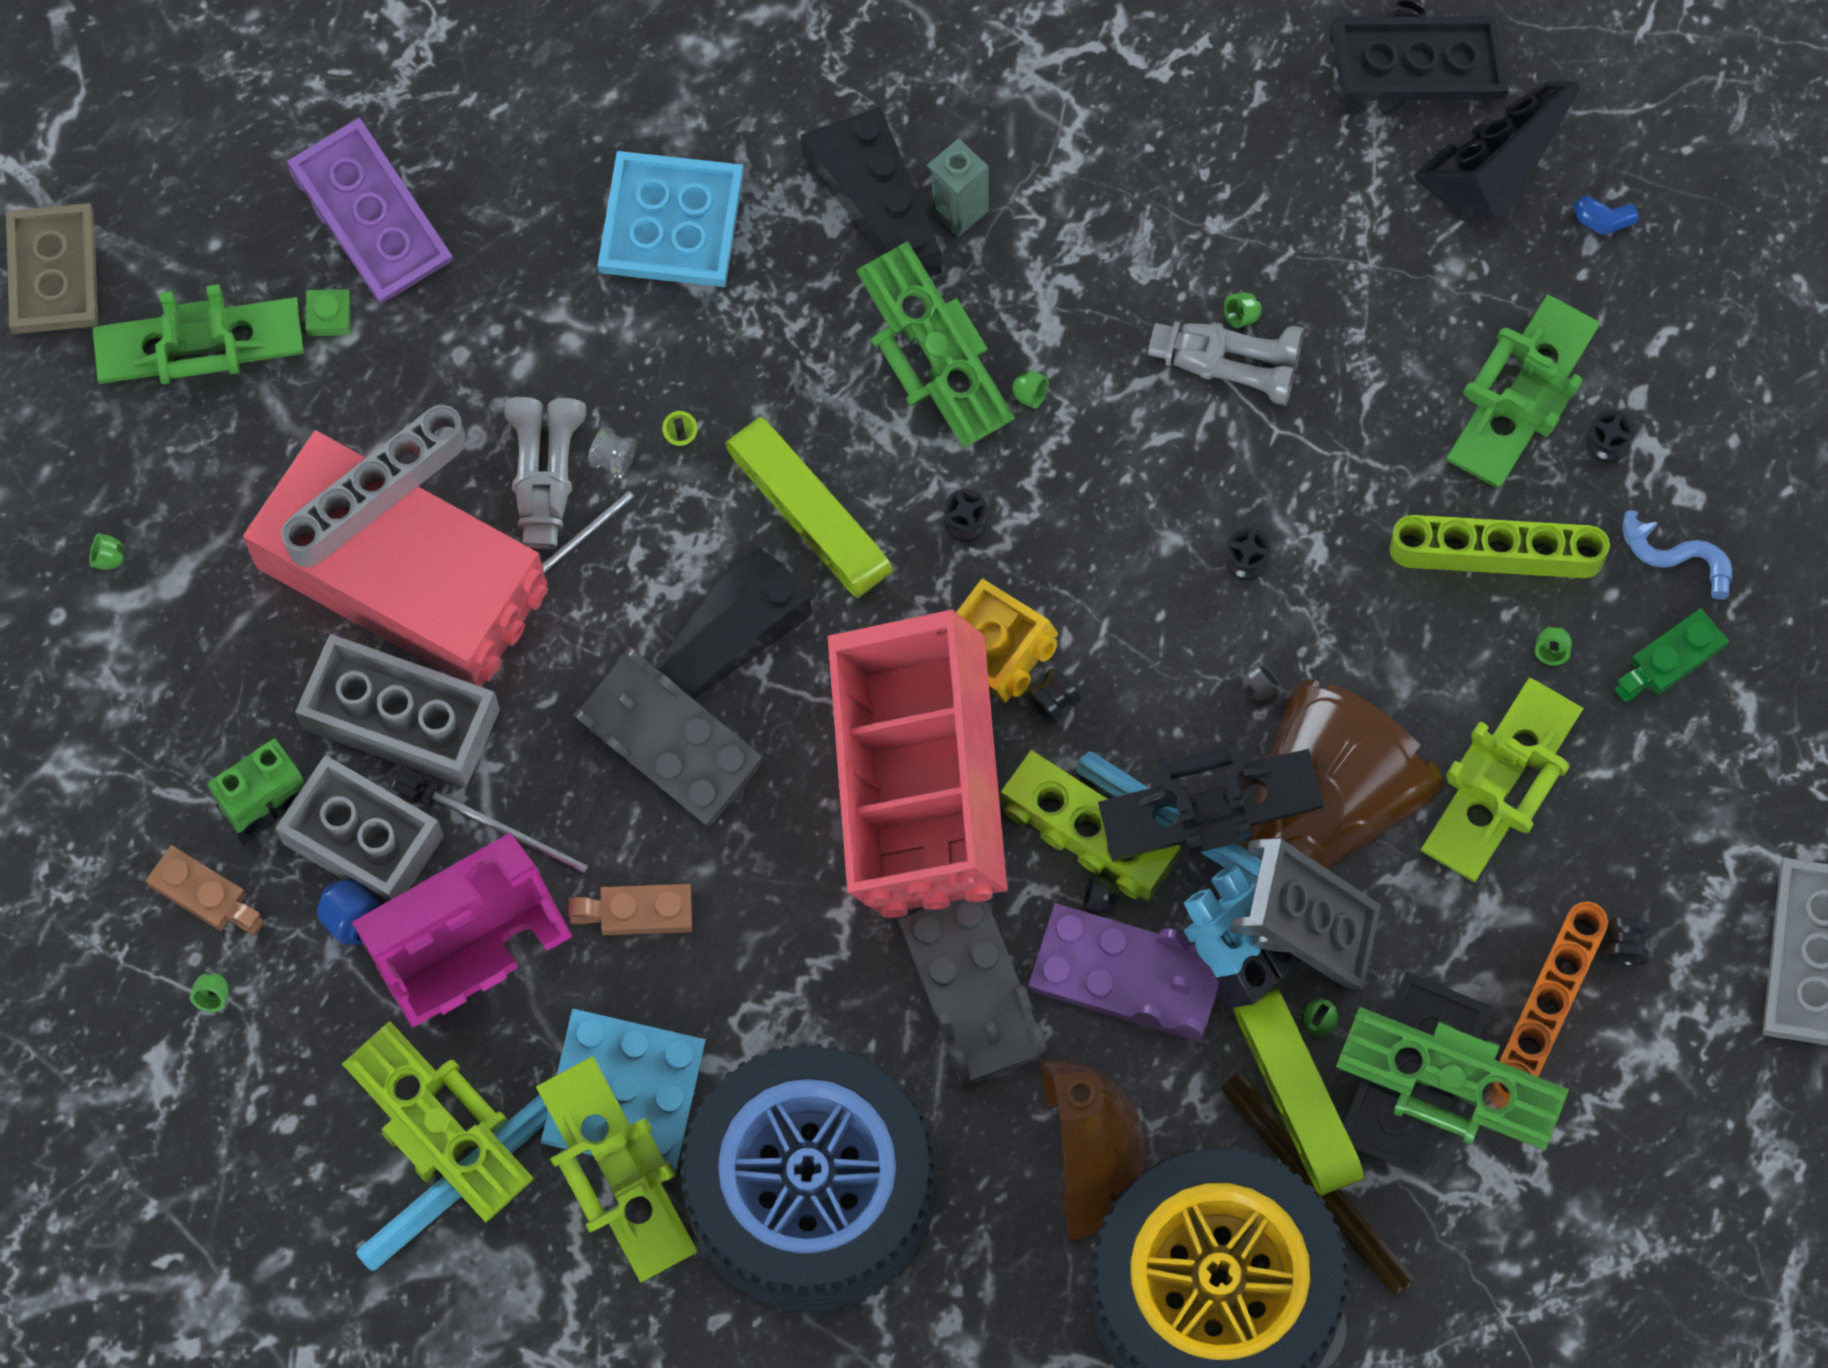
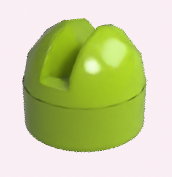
(670, 430)

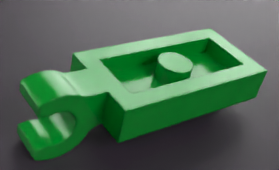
(1672, 656)

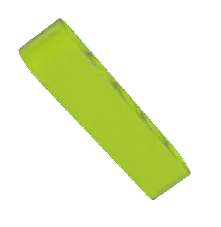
(809, 507)
(1517, 535)
(1299, 1093)

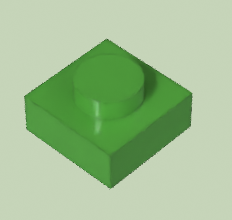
(328, 312)

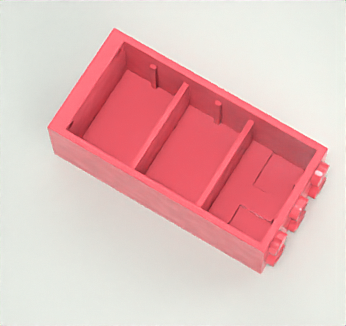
(411, 576)
(916, 764)

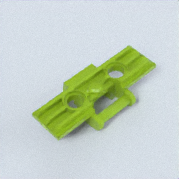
(1491, 772)
(427, 1129)
(628, 1163)

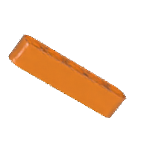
(1555, 986)

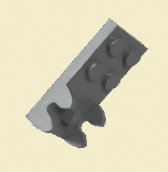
(669, 737)
(1310, 914)
(973, 990)

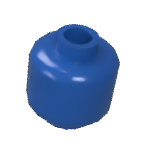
(341, 905)

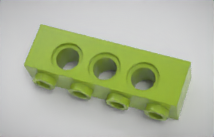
(1041, 779)

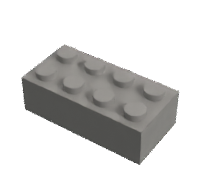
(398, 710)

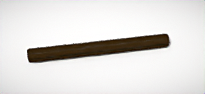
(1345, 1215)

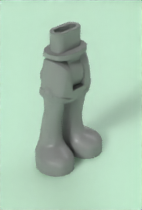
(1202, 351)
(544, 494)

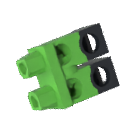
(251, 784)

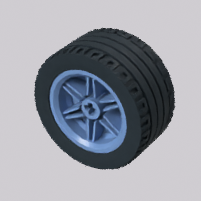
(850, 1249)

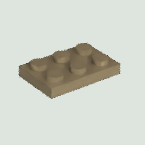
(51, 268)

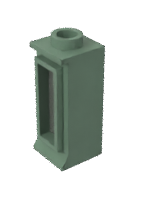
(959, 187)

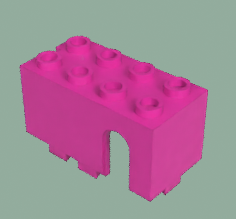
(452, 929)

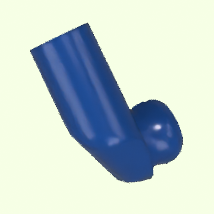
(1602, 218)

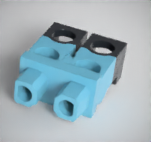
(1238, 966)

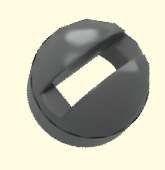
(1262, 682)

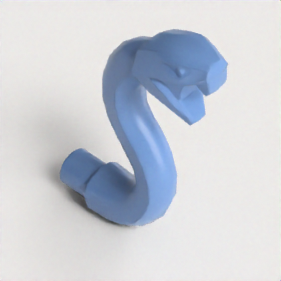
(1719, 563)

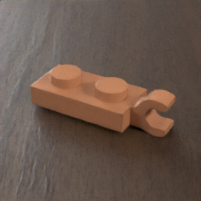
(202, 892)
(636, 909)

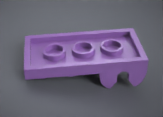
(369, 210)
(1125, 972)

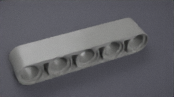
(365, 505)

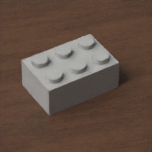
(359, 830)

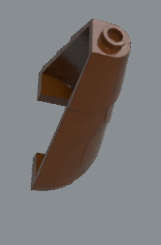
(1363, 770)
(1099, 1141)

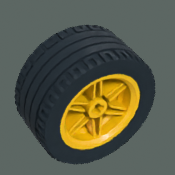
(1182, 1206)

